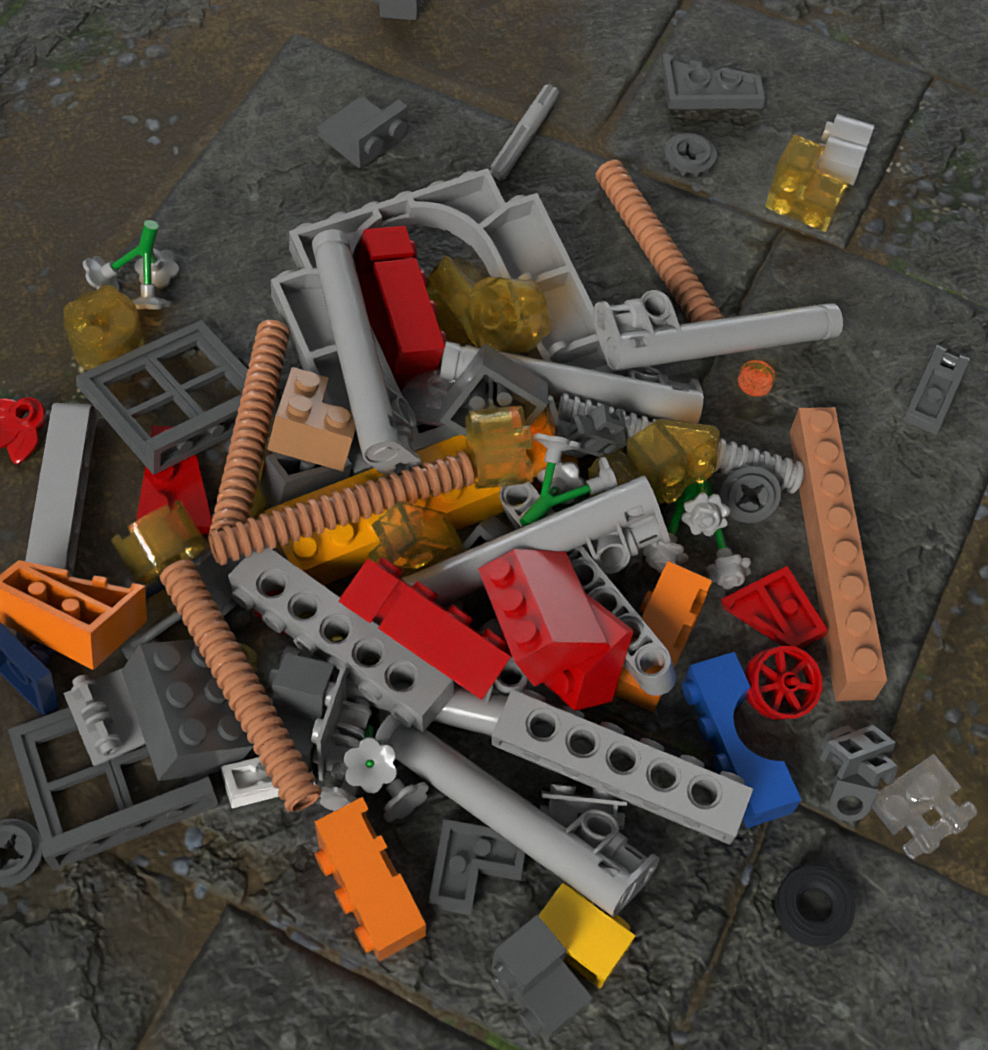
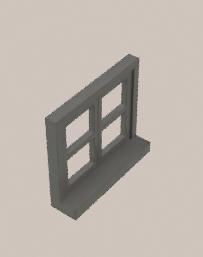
(189, 437)
(128, 823)

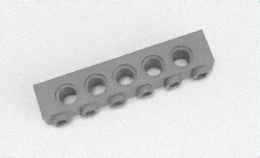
(302, 593)
(717, 820)

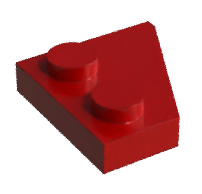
(777, 610)

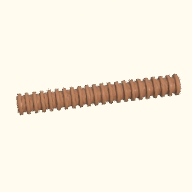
(656, 243)
(251, 425)
(341, 508)
(240, 686)

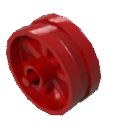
(783, 682)

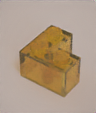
(801, 189)
(415, 537)

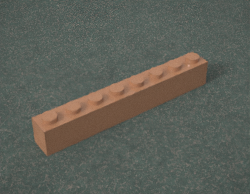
(837, 557)

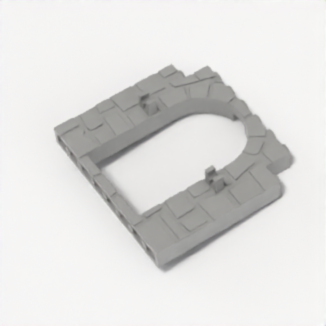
(510, 239)

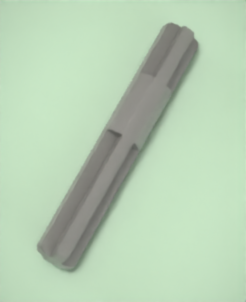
(524, 132)

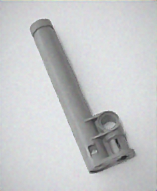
(641, 339)
(640, 392)
(379, 413)
(609, 524)
(464, 708)
(585, 855)

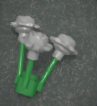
(706, 515)

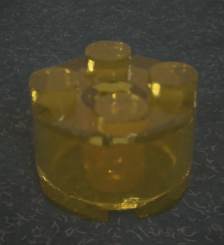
(506, 314)
(102, 326)
(499, 446)
(158, 542)

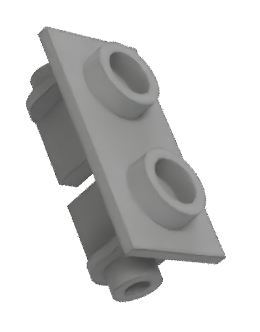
(566, 805)

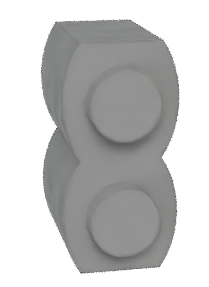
(844, 147)

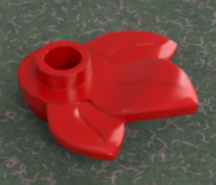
(20, 433)

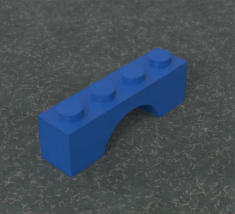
(716, 691)

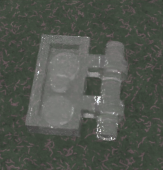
(914, 795)

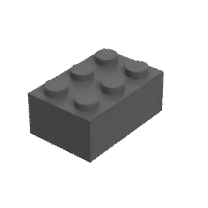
(182, 711)

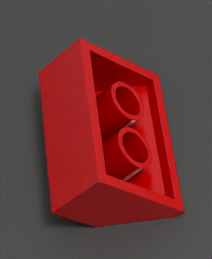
(542, 611)
(597, 677)

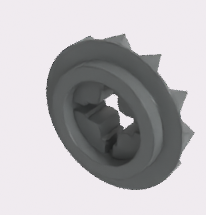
(697, 146)
(746, 509)
(26, 845)

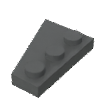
(703, 88)

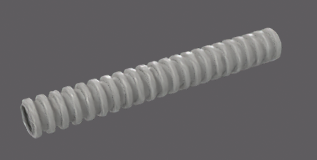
(729, 455)

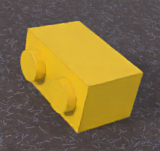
(589, 935)

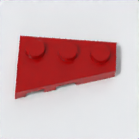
(176, 483)

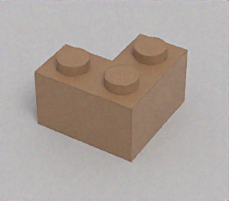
(309, 427)

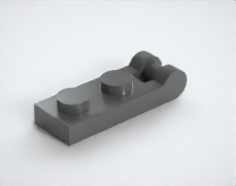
(936, 390)

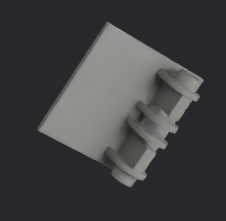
(104, 716)
(339, 730)

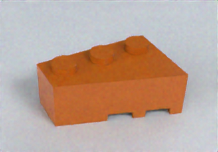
(70, 613)
(671, 616)
(367, 881)

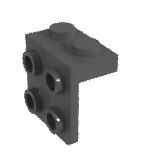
(364, 130)

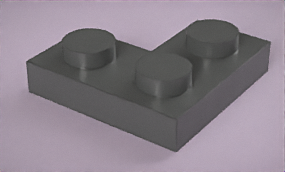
(463, 854)

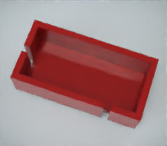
(399, 303)
(425, 627)

